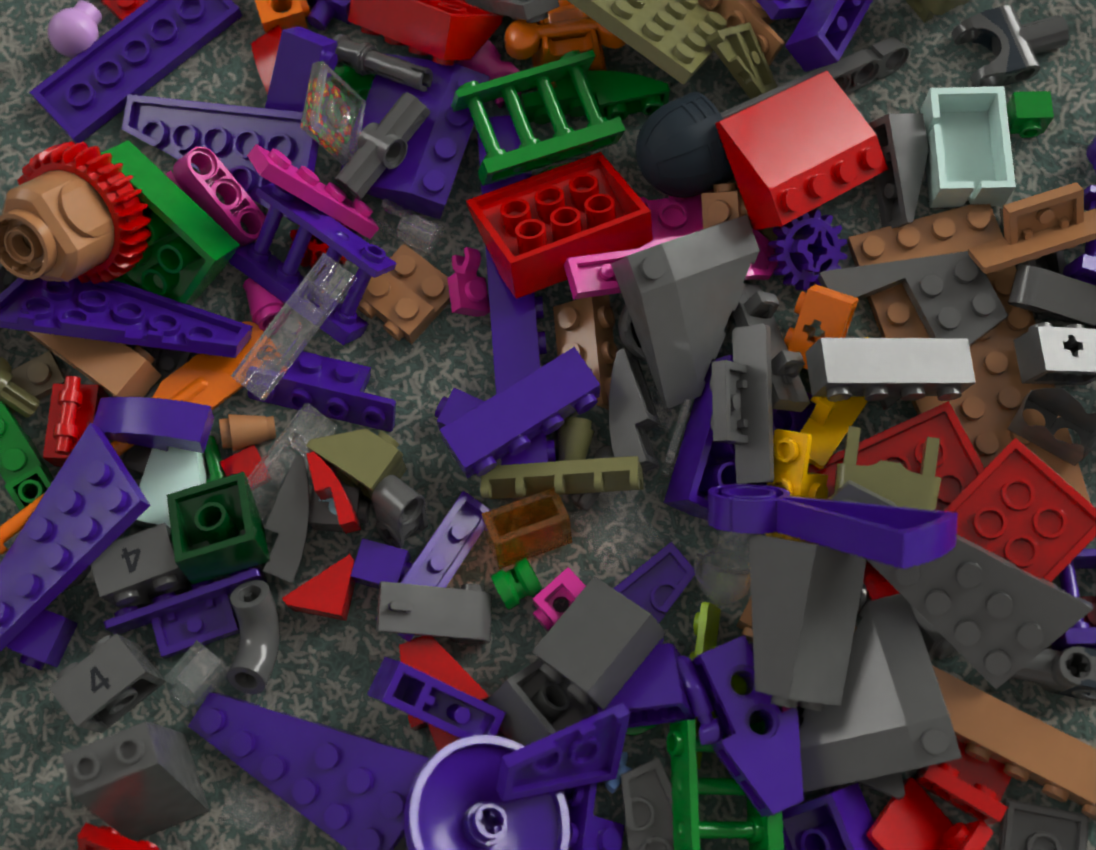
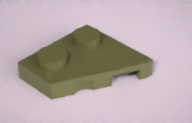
(743, 58)

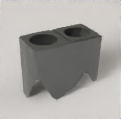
(1050, 404)

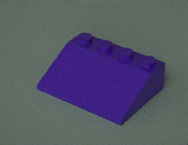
(435, 148)
(710, 463)

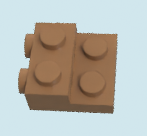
(406, 296)

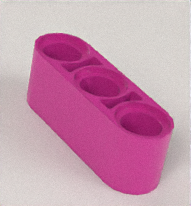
(216, 178)

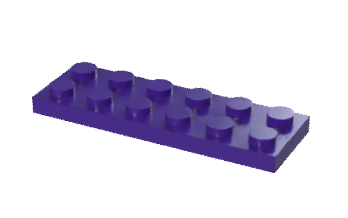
(130, 61)

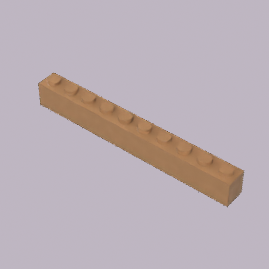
(1011, 737)

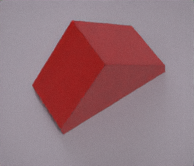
(326, 593)

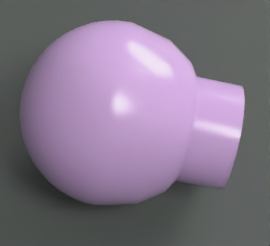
(74, 29)

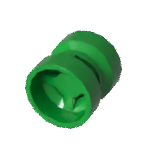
(516, 583)

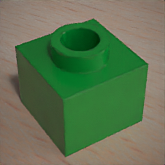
(1029, 113)

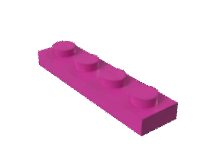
(306, 186)

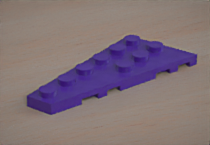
(118, 315)

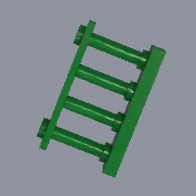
(531, 152)
(760, 831)

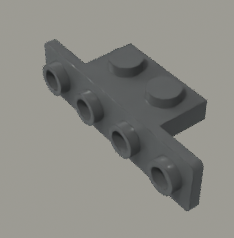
(744, 404)

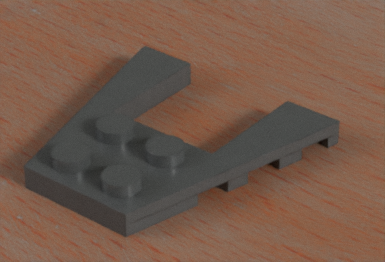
(944, 289)

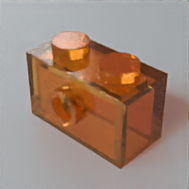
(527, 527)

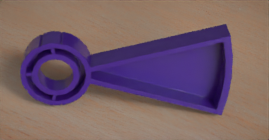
(871, 531)

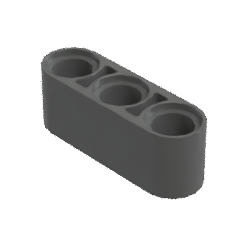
(1054, 295)

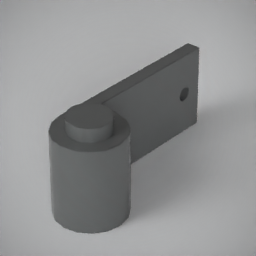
(436, 611)

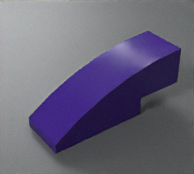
(155, 422)

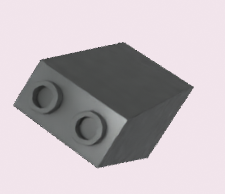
(802, 619)
(137, 779)

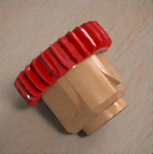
(72, 218)

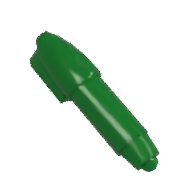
(213, 460)

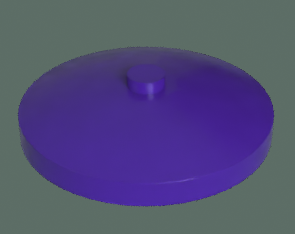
(458, 807)

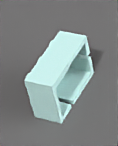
(968, 147)

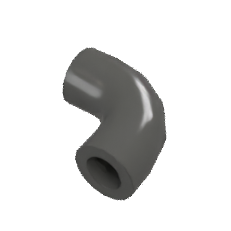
(258, 637)

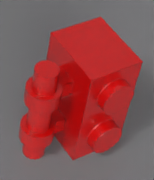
(70, 413)

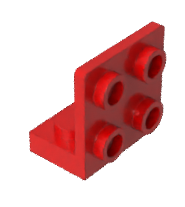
(968, 785)
(921, 825)

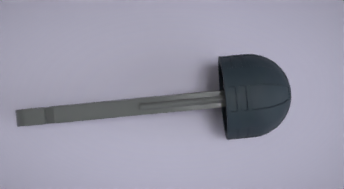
(680, 142)

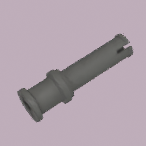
(366, 60)

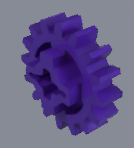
(791, 254)

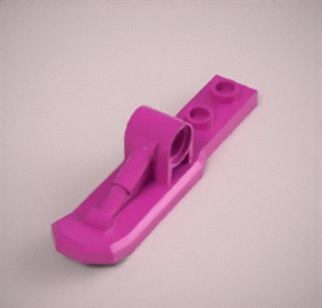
(595, 276)

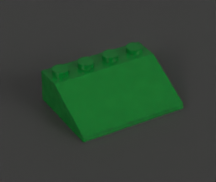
(184, 242)

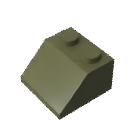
(360, 457)

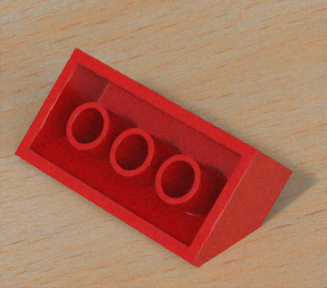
(428, 27)

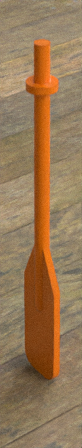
(200, 381)

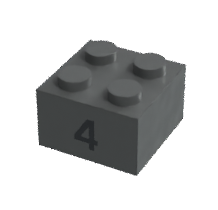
(139, 569)
(106, 683)

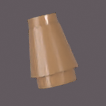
(246, 430)

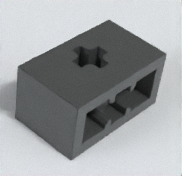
(1057, 355)

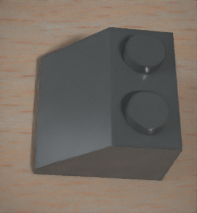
(537, 706)

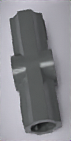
(382, 145)

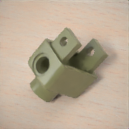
(891, 478)

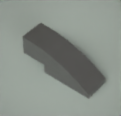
(631, 411)
(290, 521)

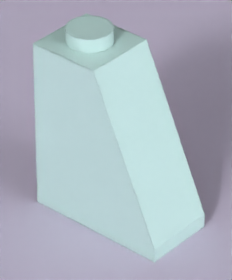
(166, 474)

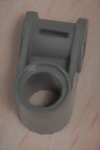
(398, 510)

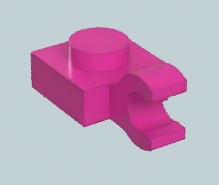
(466, 289)

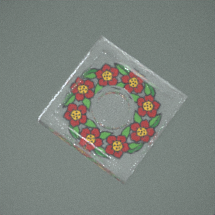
(332, 113)

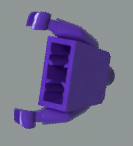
(668, 691)

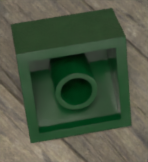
(216, 528)

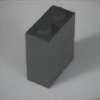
(598, 643)

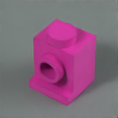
(564, 586)

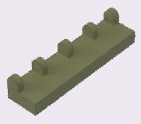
(564, 477)

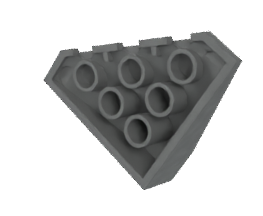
(683, 300)
(889, 706)

